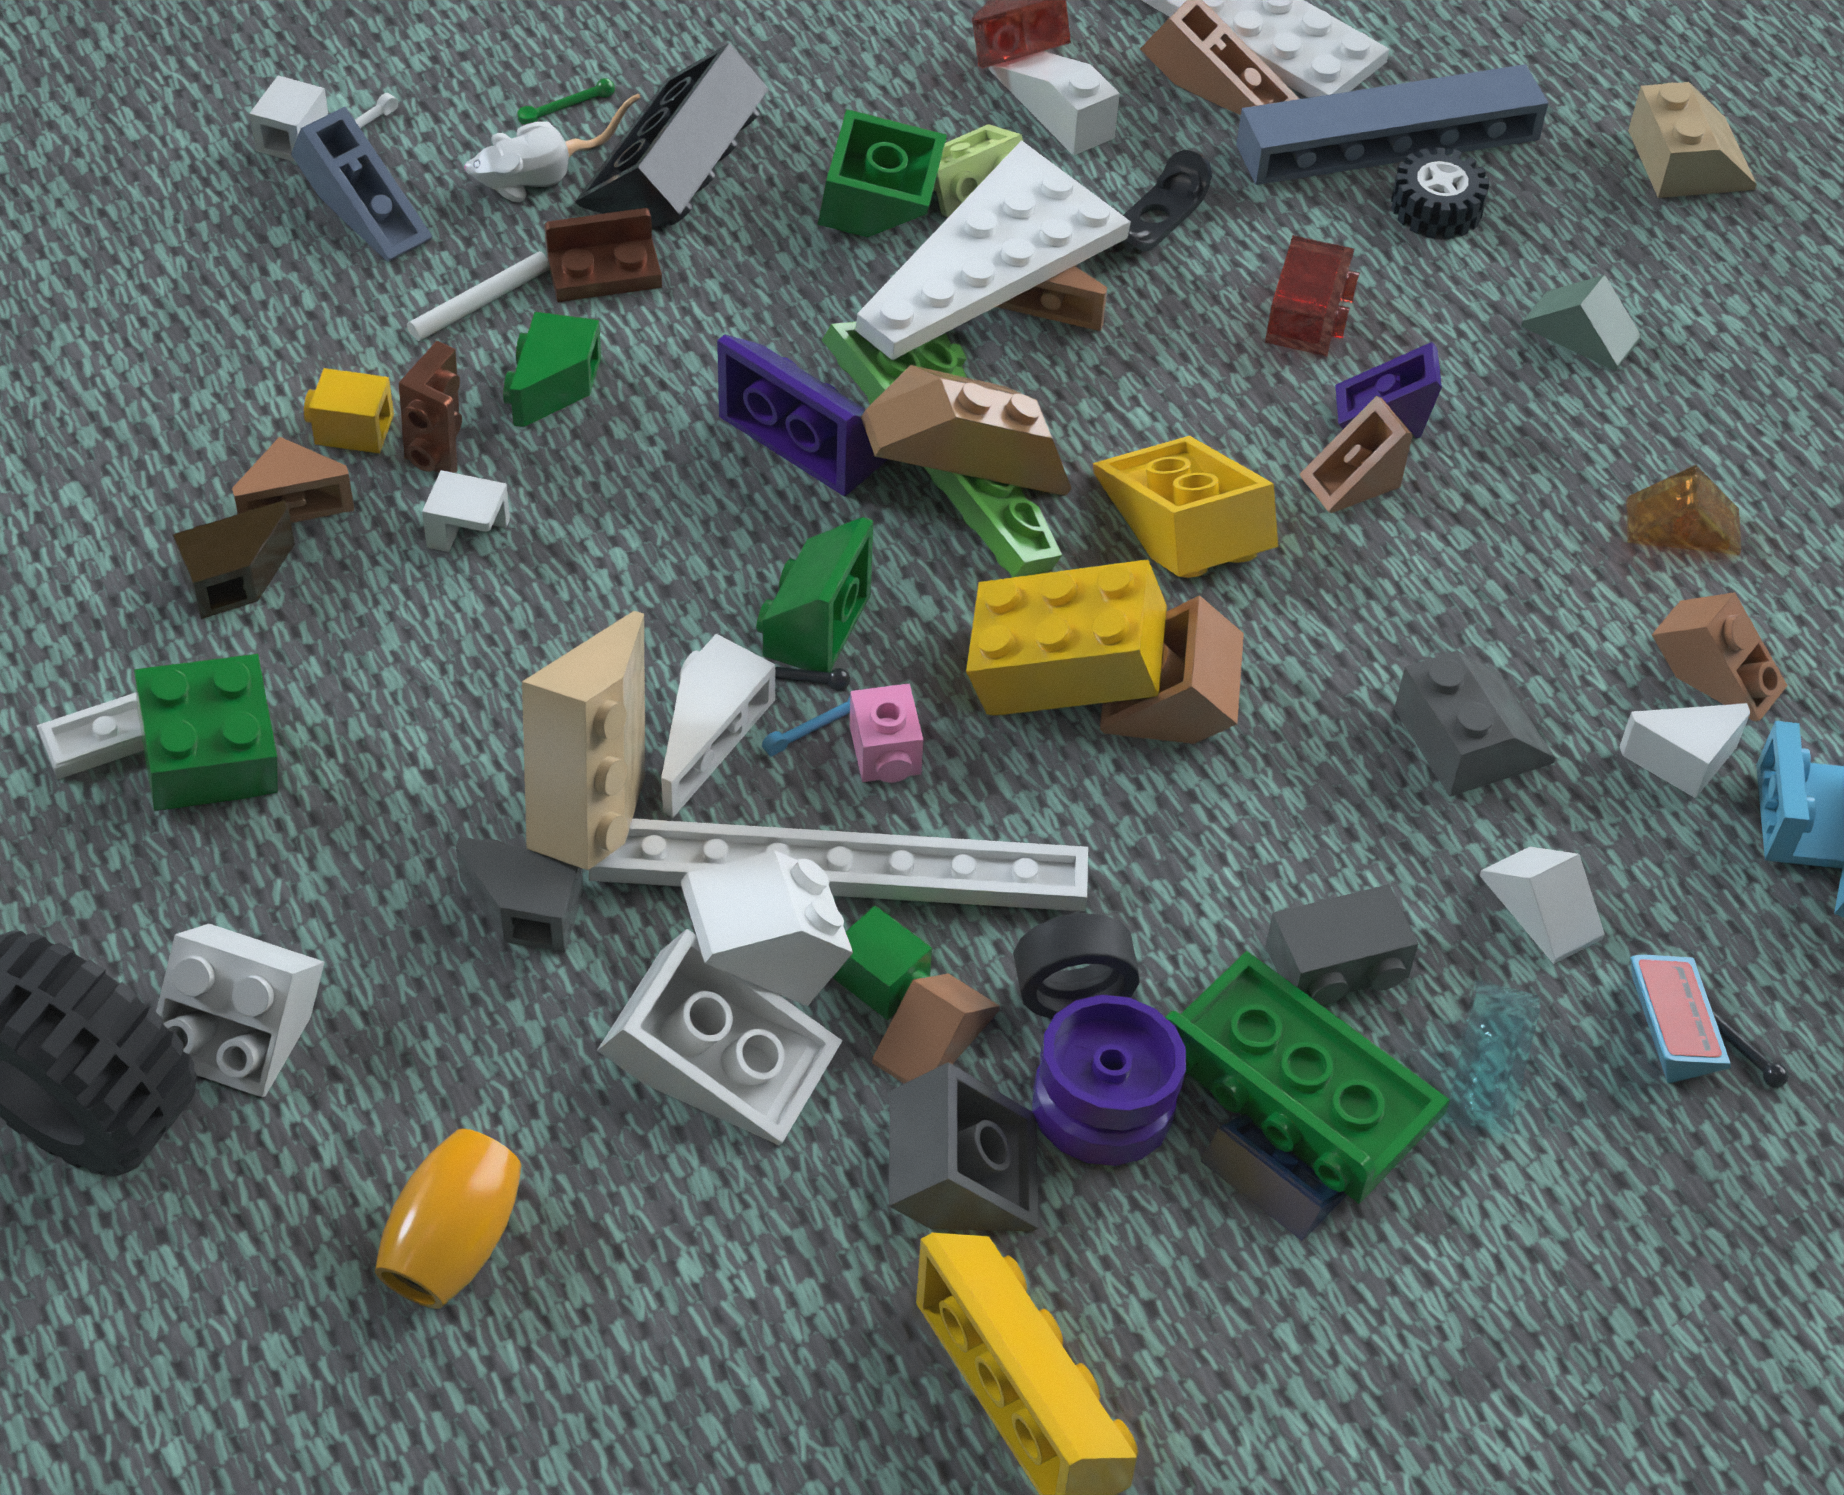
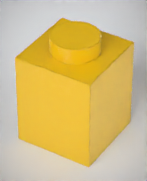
(350, 410)

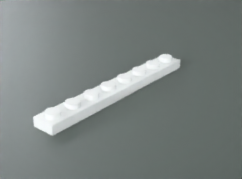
(863, 863)

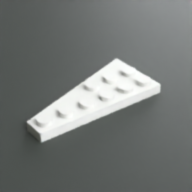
(1001, 241)

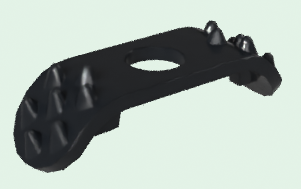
(1177, 193)

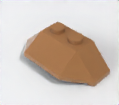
(965, 430)

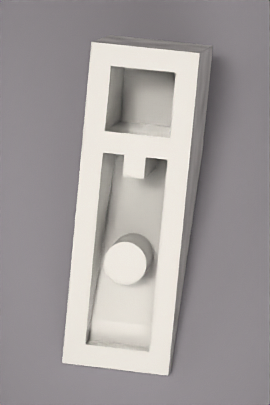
(1064, 97)
(716, 704)

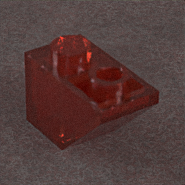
(1018, 29)

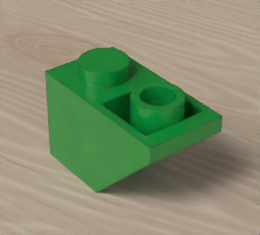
(553, 366)

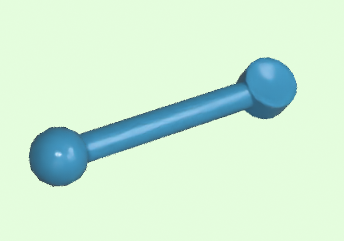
(777, 742)

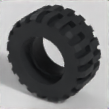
(84, 1059)

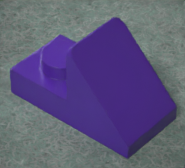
(1405, 383)

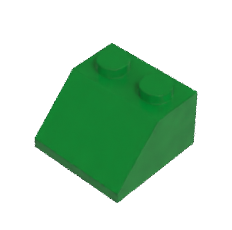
(879, 174)
(819, 598)

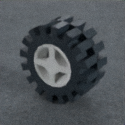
(1439, 193)

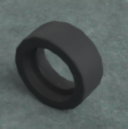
(1069, 943)

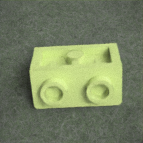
(969, 161)

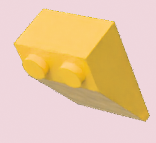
(1191, 505)

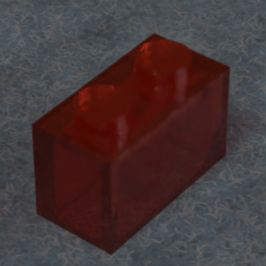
(1311, 296)

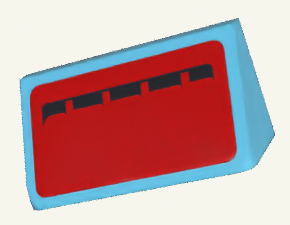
(1679, 1016)

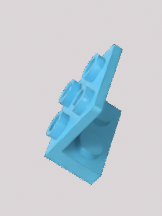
(1799, 802)

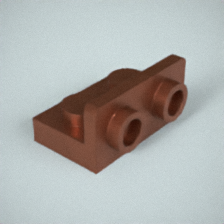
(602, 255)
(431, 410)

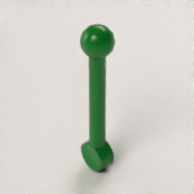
(529, 114)

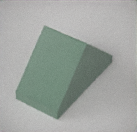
(1586, 320)

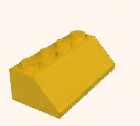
(1020, 1369)

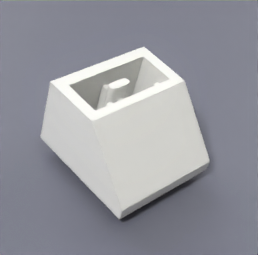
(237, 1004)

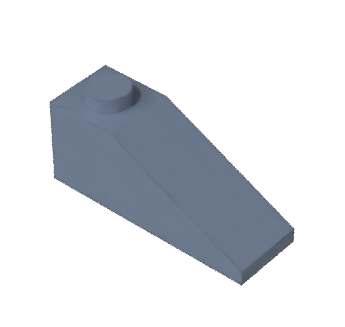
(358, 184)

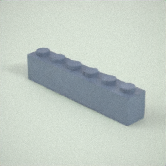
(1390, 123)

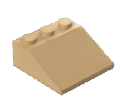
(586, 746)

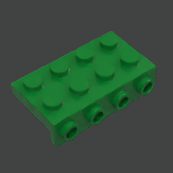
(1305, 1077)

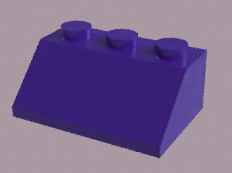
(794, 414)

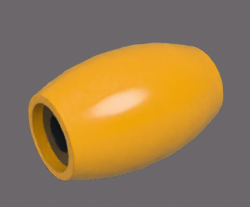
(448, 1218)

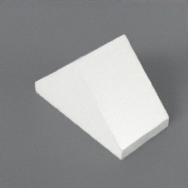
(1684, 743)
(1548, 898)

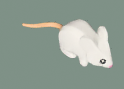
(534, 157)

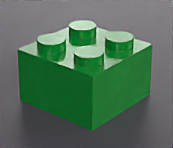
(206, 732)

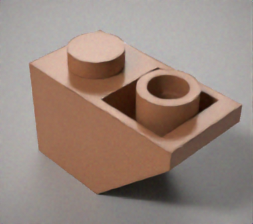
(1720, 653)

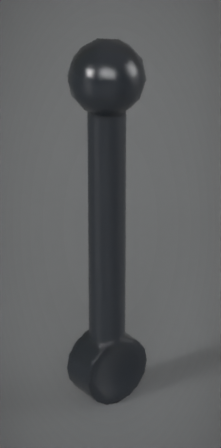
(837, 678)
(1773, 1073)

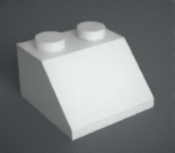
(769, 923)

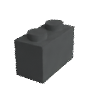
(1343, 944)

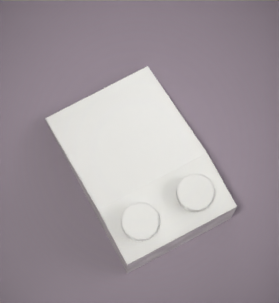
(720, 1042)

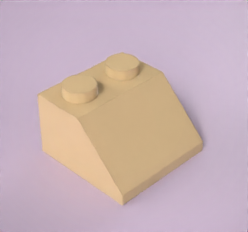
(1686, 143)

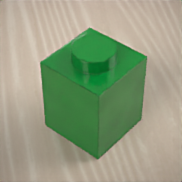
(883, 961)

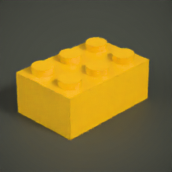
(1067, 638)

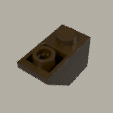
(234, 557)

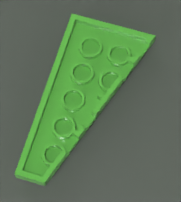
(994, 509)

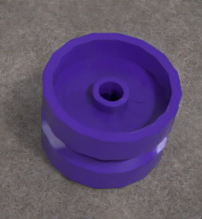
(1108, 1079)

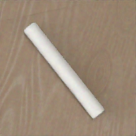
(478, 296)

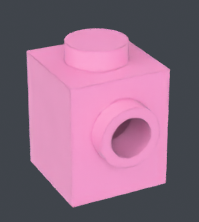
(886, 733)

